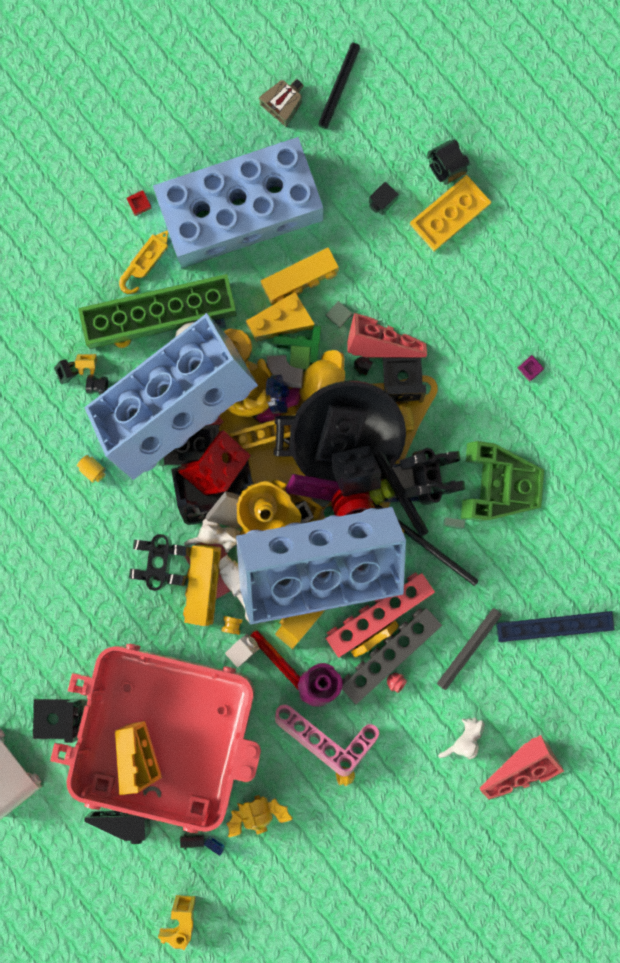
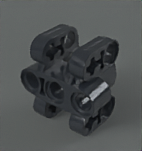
(427, 475)
(162, 573)

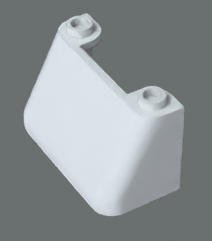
(15, 782)

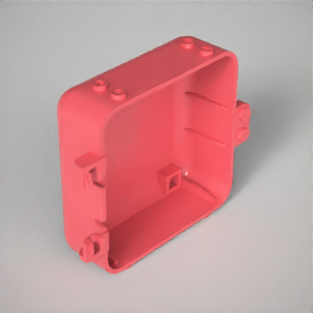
(194, 724)

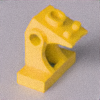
(184, 912)

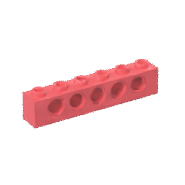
(340, 647)

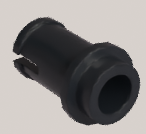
(191, 841)

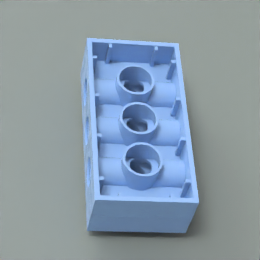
(234, 226)
(170, 397)
(321, 564)

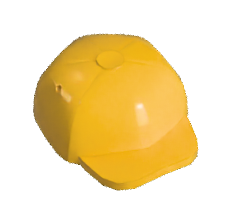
(323, 373)
(265, 508)

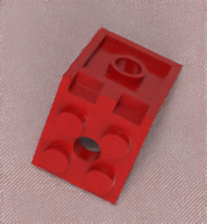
(212, 474)

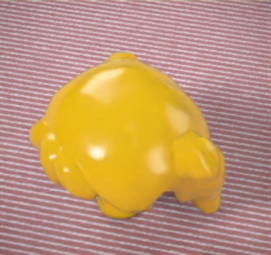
(257, 400)

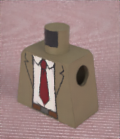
(282, 100)

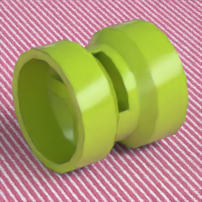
(383, 493)

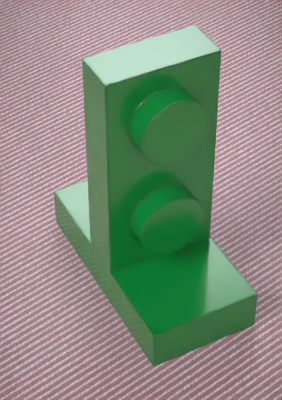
(286, 342)

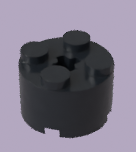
(448, 161)

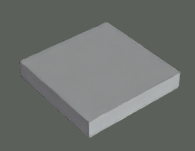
(225, 510)

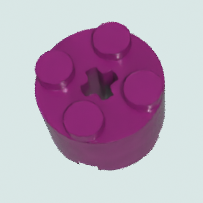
(310, 690)

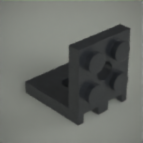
(407, 390)
(69, 719)

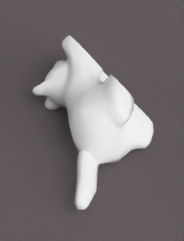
(214, 534)
(467, 744)

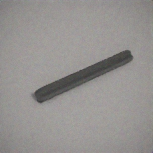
(469, 649)

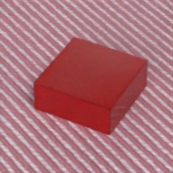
(139, 203)

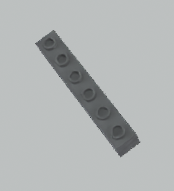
(430, 626)

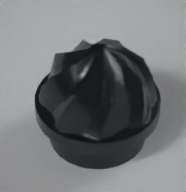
(362, 365)

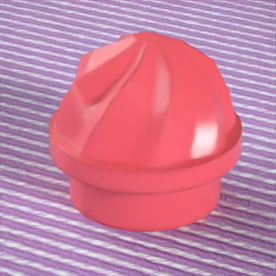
(396, 682)

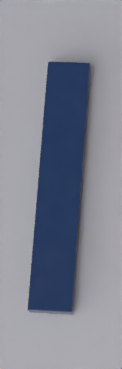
(555, 626)

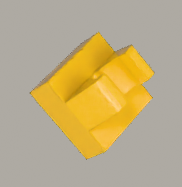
(86, 361)

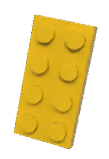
(450, 213)

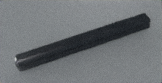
(339, 85)
(400, 493)

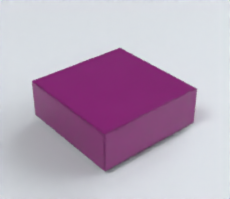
(530, 368)

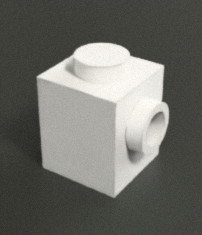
(242, 650)

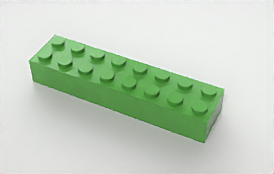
(156, 311)

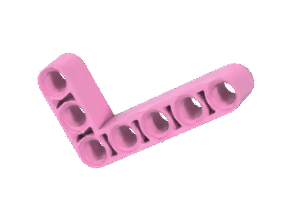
(325, 742)

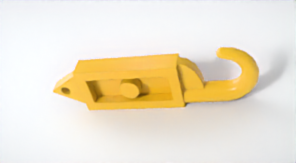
(144, 260)

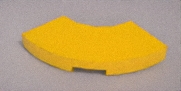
(370, 642)

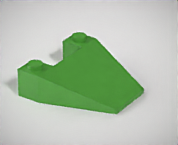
(507, 483)

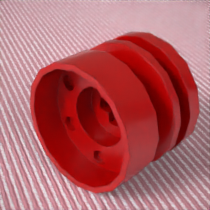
(351, 504)

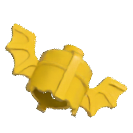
(257, 815)

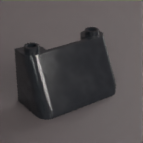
(194, 504)

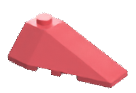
(373, 340)
(530, 763)

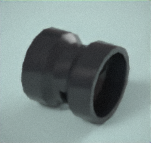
(94, 384)

